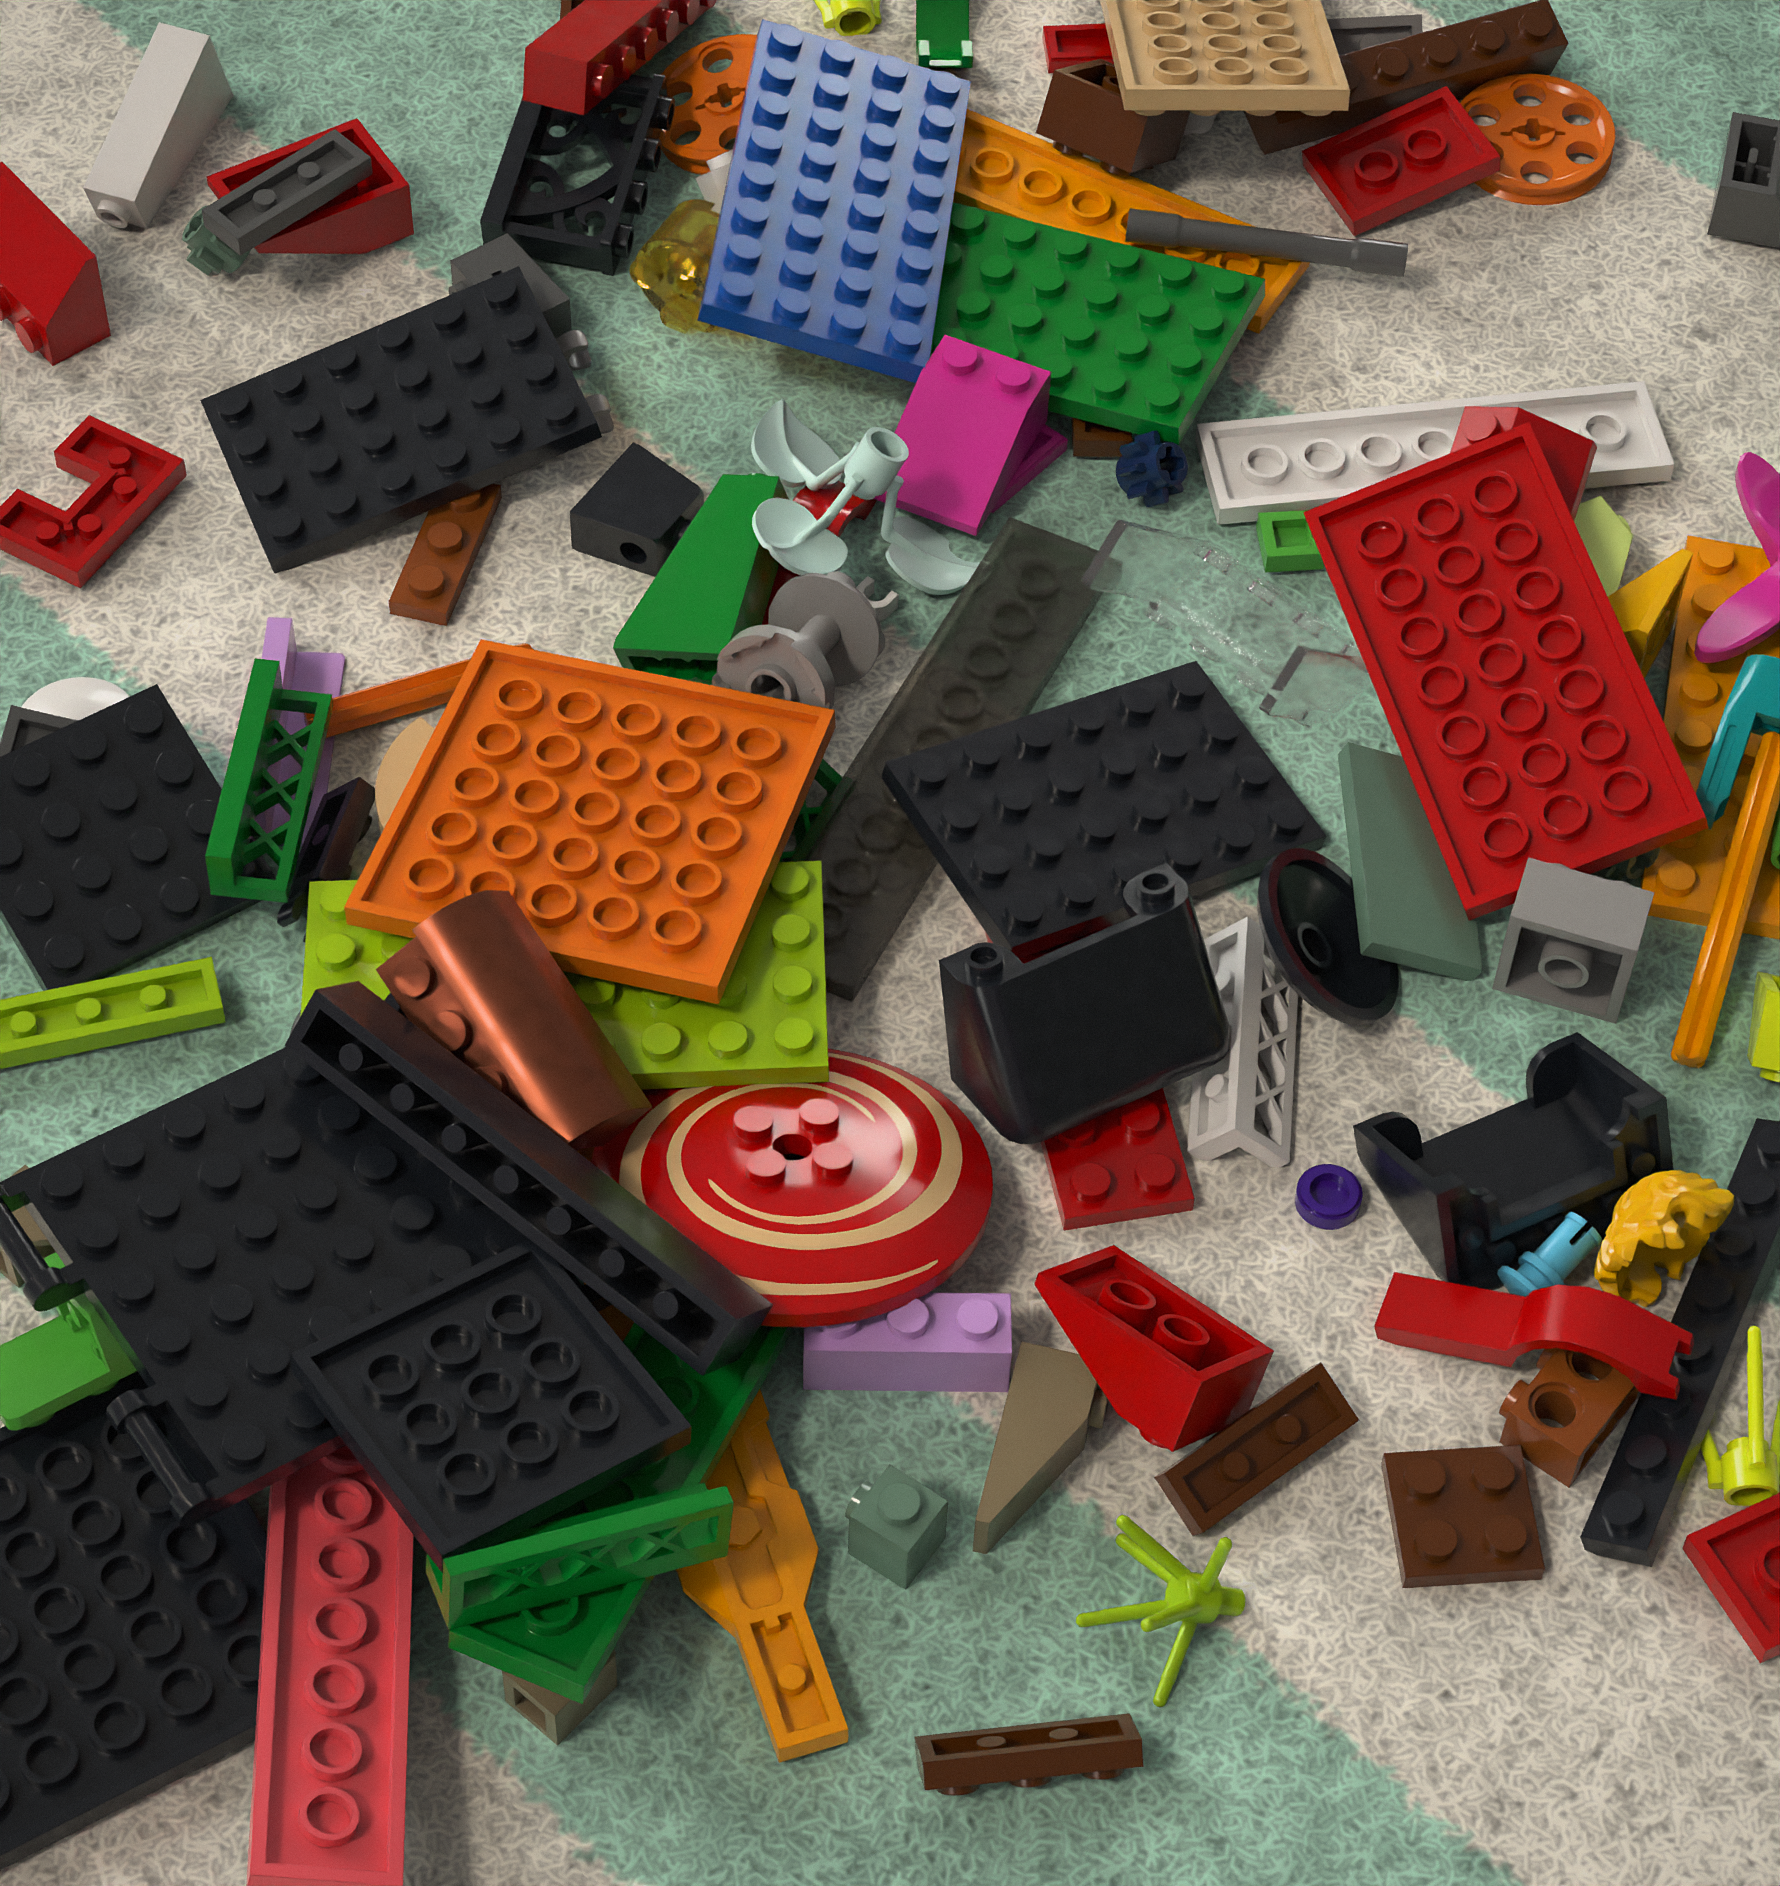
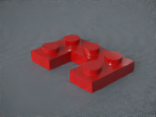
(126, 486)

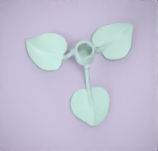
(803, 544)

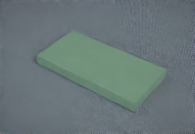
(1399, 876)

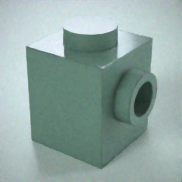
(896, 1525)

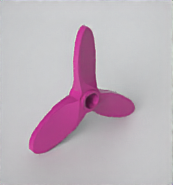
(1755, 609)

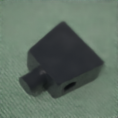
(635, 512)

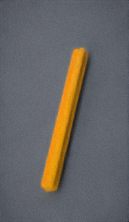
(1730, 907)

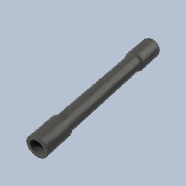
(1358, 254)

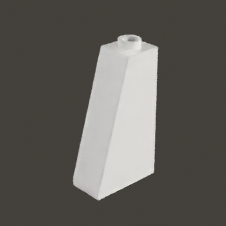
(158, 126)

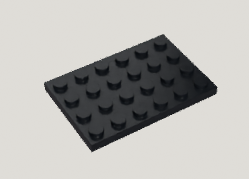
(399, 420)
(1080, 798)

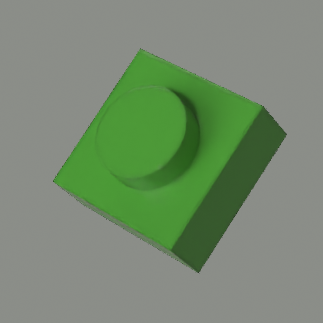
(1287, 542)

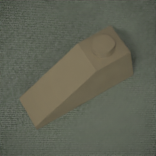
(1038, 1437)

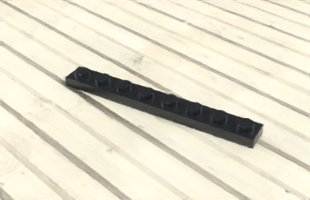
(1718, 1310)

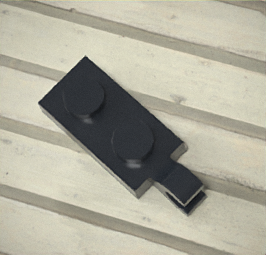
(329, 844)

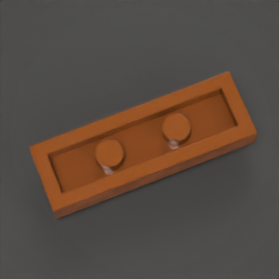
(444, 557)

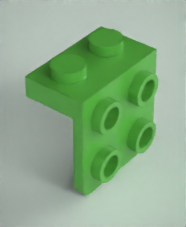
(58, 1363)

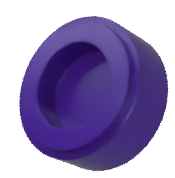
(1328, 1196)

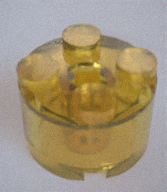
(676, 264)

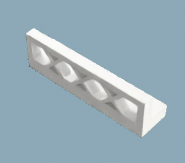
(1229, 1090)

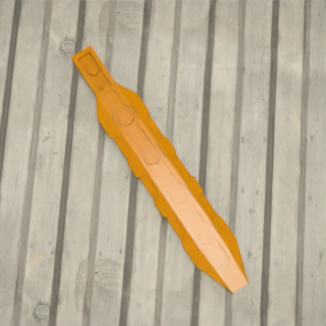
(765, 1585)

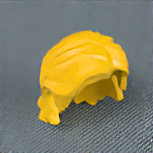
(1660, 1225)

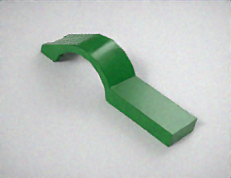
(943, 34)

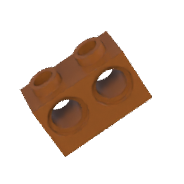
(1582, 1406)

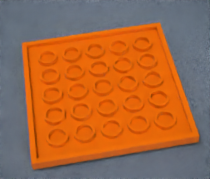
(611, 808)

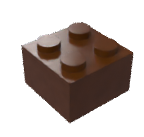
(1089, 118)

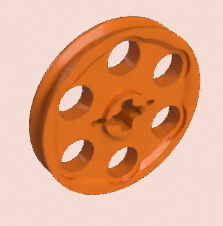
(706, 106)
(1553, 137)

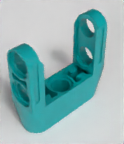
(1749, 709)

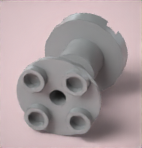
(815, 639)

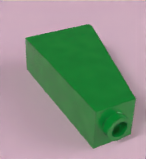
(706, 588)

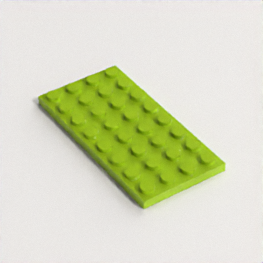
(759, 1033)

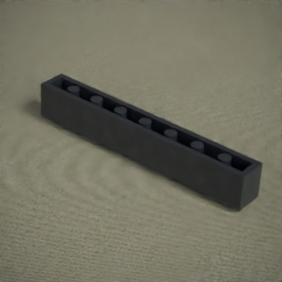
(529, 1176)

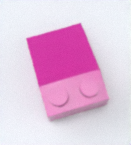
(967, 432)

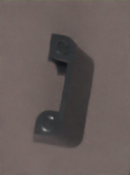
(1086, 1022)
(1515, 1174)

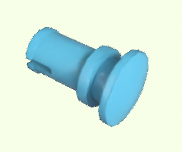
(1552, 1259)

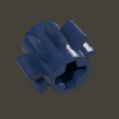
(1151, 469)

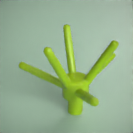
(1188, 1597)

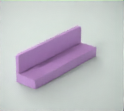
(299, 672)

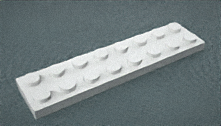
(1329, 454)

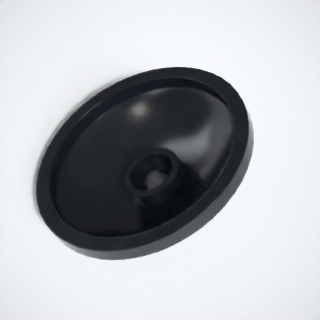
(1314, 938)

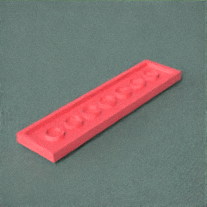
(332, 1683)

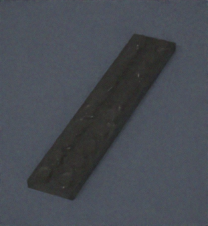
(973, 675)

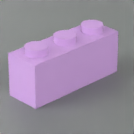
(925, 1346)

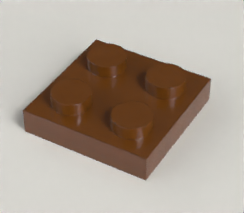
(1462, 1516)

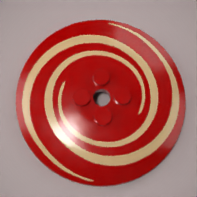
(853, 1230)

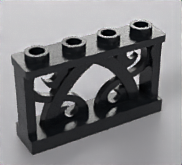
(515, 208)

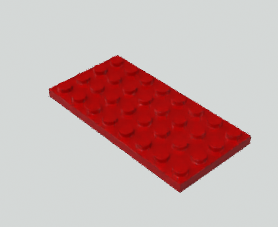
(1503, 669)

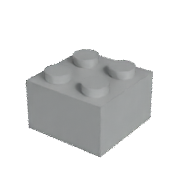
(1572, 940)

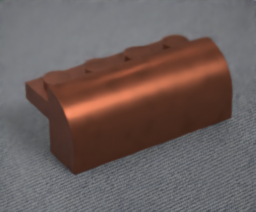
(509, 1013)

